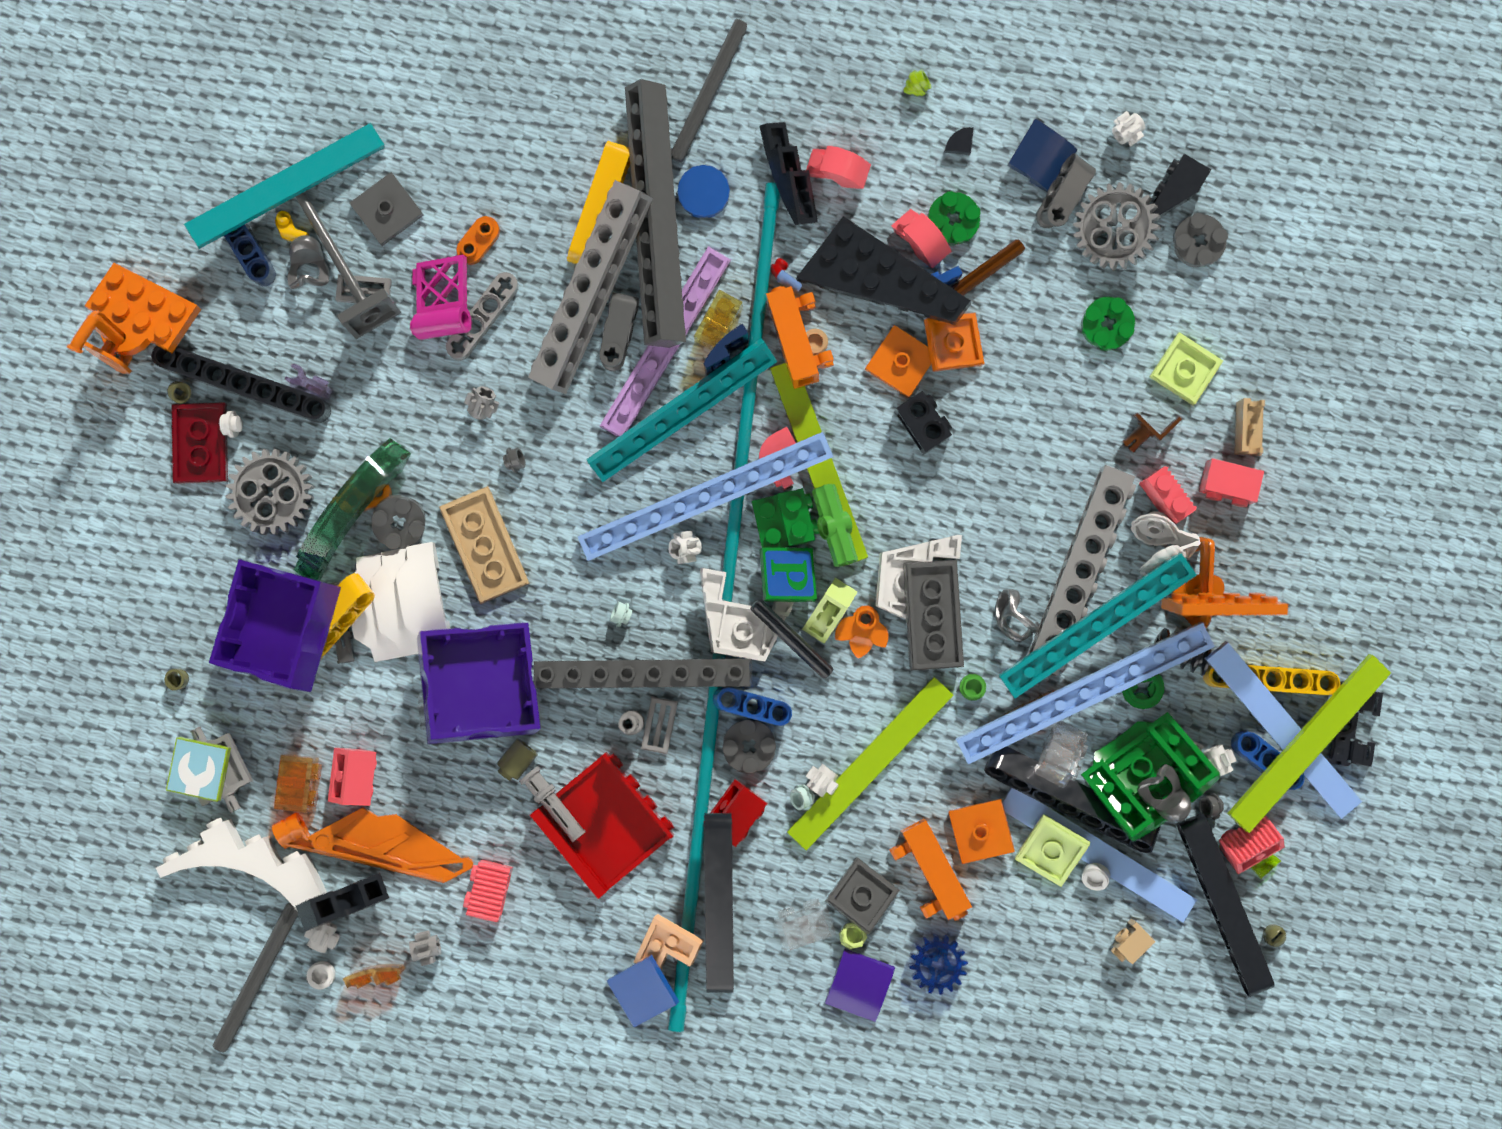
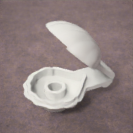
(1163, 532)

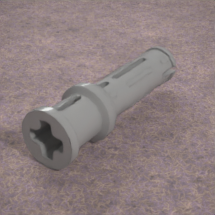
(636, 718)
(545, 794)

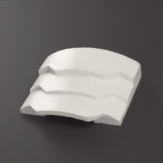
(404, 600)

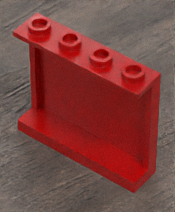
(617, 822)

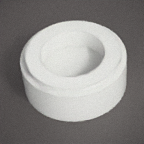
(1096, 876)
(321, 975)

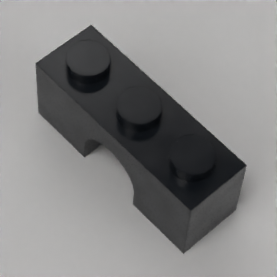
(342, 902)

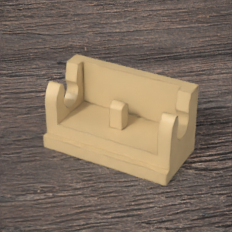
(1249, 427)

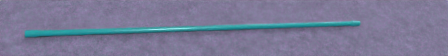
(770, 205)

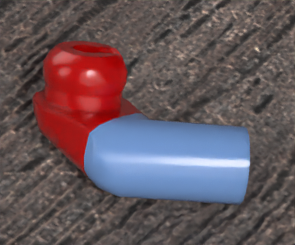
(783, 278)

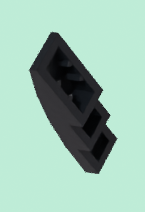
(791, 181)

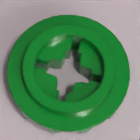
(1142, 701)

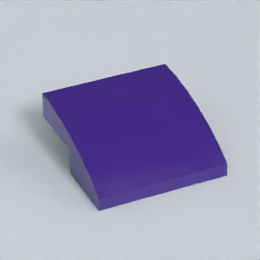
(860, 985)

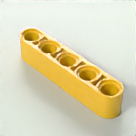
(611, 167)
(351, 603)
(1284, 680)

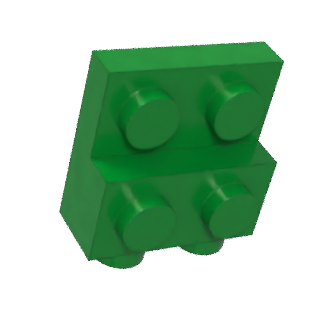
(785, 519)

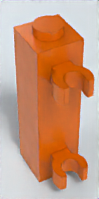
(793, 338)
(936, 870)

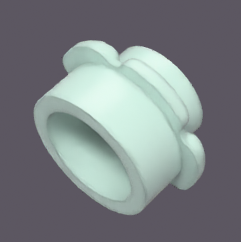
(621, 614)
(802, 797)

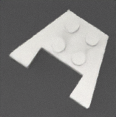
(890, 583)
(733, 626)

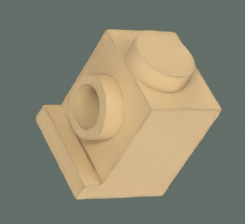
(1131, 943)

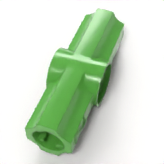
(834, 525)

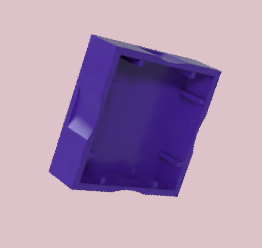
(275, 625)
(477, 683)

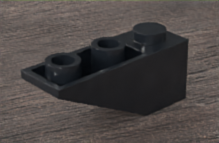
(1183, 183)

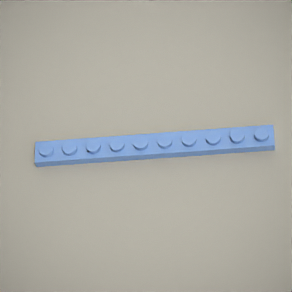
(705, 496)
(1085, 692)

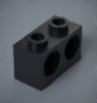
(917, 426)

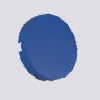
(703, 191)

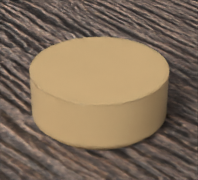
(818, 341)

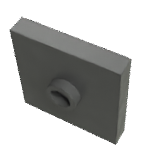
(386, 209)
(862, 895)

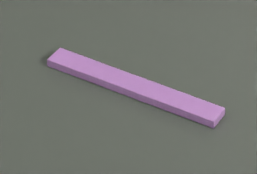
(656, 359)

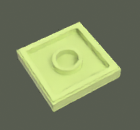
(1186, 369)
(1052, 850)

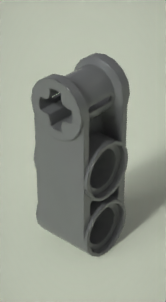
(1065, 192)
(618, 330)

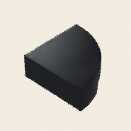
(960, 142)

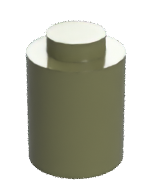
(516, 760)

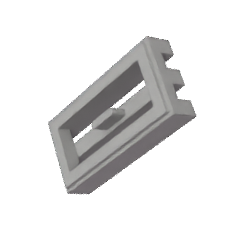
(387, 282)
(663, 702)

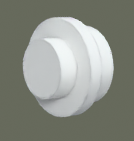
(231, 424)

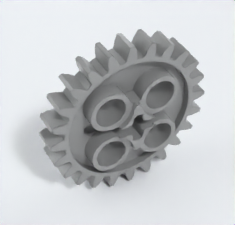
(1141, 226)
(257, 472)

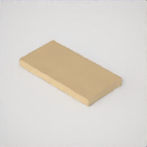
(484, 545)

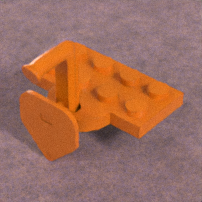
(130, 316)
(1205, 595)

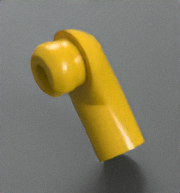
(286, 226)

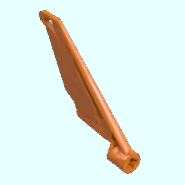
(374, 841)

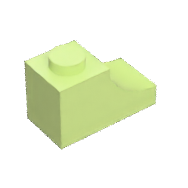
(829, 610)

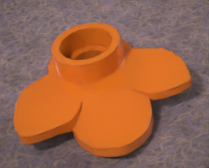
(861, 635)

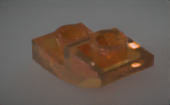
(381, 973)

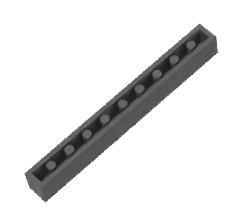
(657, 235)

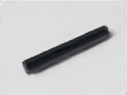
(791, 638)

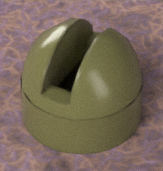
(180, 386)
(173, 680)
(1271, 932)

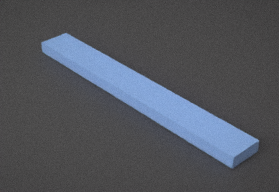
(1280, 726)
(1120, 866)

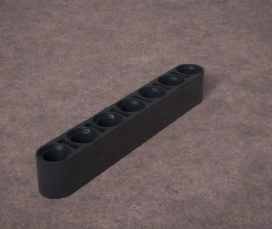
(253, 388)
(1073, 800)
(718, 902)
(1225, 905)

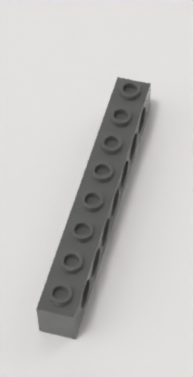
(643, 673)

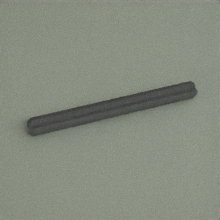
(708, 90)
(255, 978)

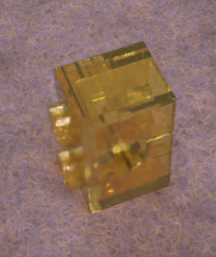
(718, 320)

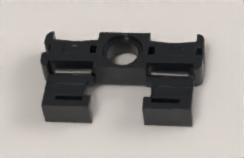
(1344, 749)

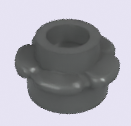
(514, 459)
(1211, 806)

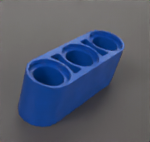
(764, 709)
(1256, 753)

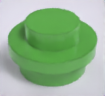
(972, 687)

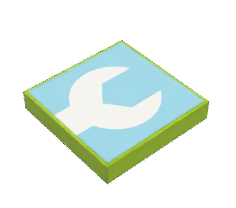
(198, 769)

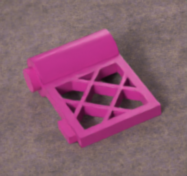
(440, 318)

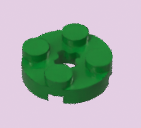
(968, 213)
(1102, 336)

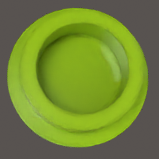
(917, 83)

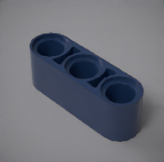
(255, 260)

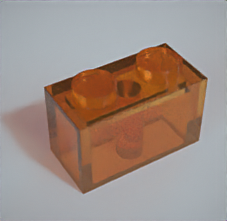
(297, 783)

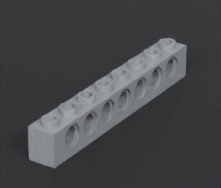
(601, 280)
(1107, 480)

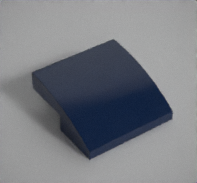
(1041, 155)
(729, 343)

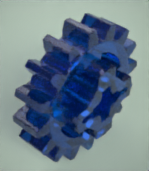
(926, 960)

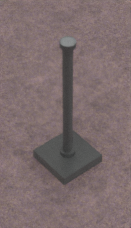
(368, 311)

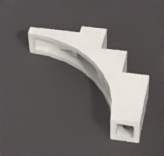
(223, 847)

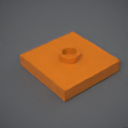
(954, 345)
(900, 361)
(981, 831)

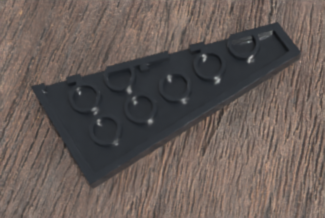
(874, 272)

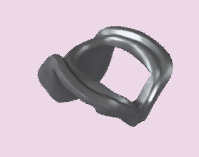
(302, 251)
(1006, 606)
(1176, 805)

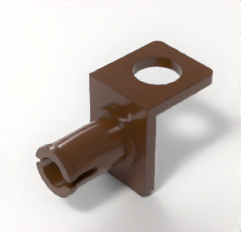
(1145, 431)

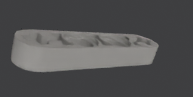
(485, 318)

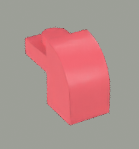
(839, 165)
(923, 237)
(775, 443)

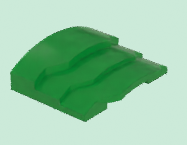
(1139, 756)

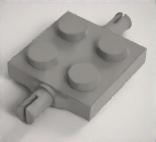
(237, 772)

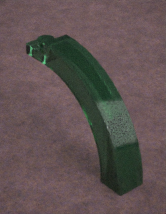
(347, 506)

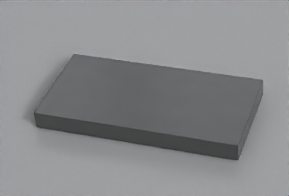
(933, 615)

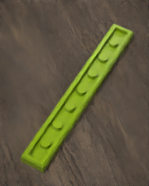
(805, 425)
(1309, 743)
(870, 763)

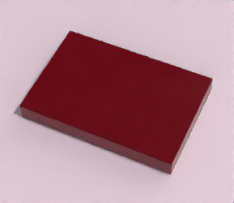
(198, 443)

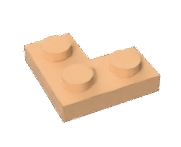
(668, 938)

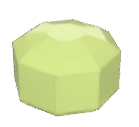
(852, 936)

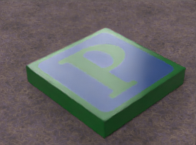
(788, 574)

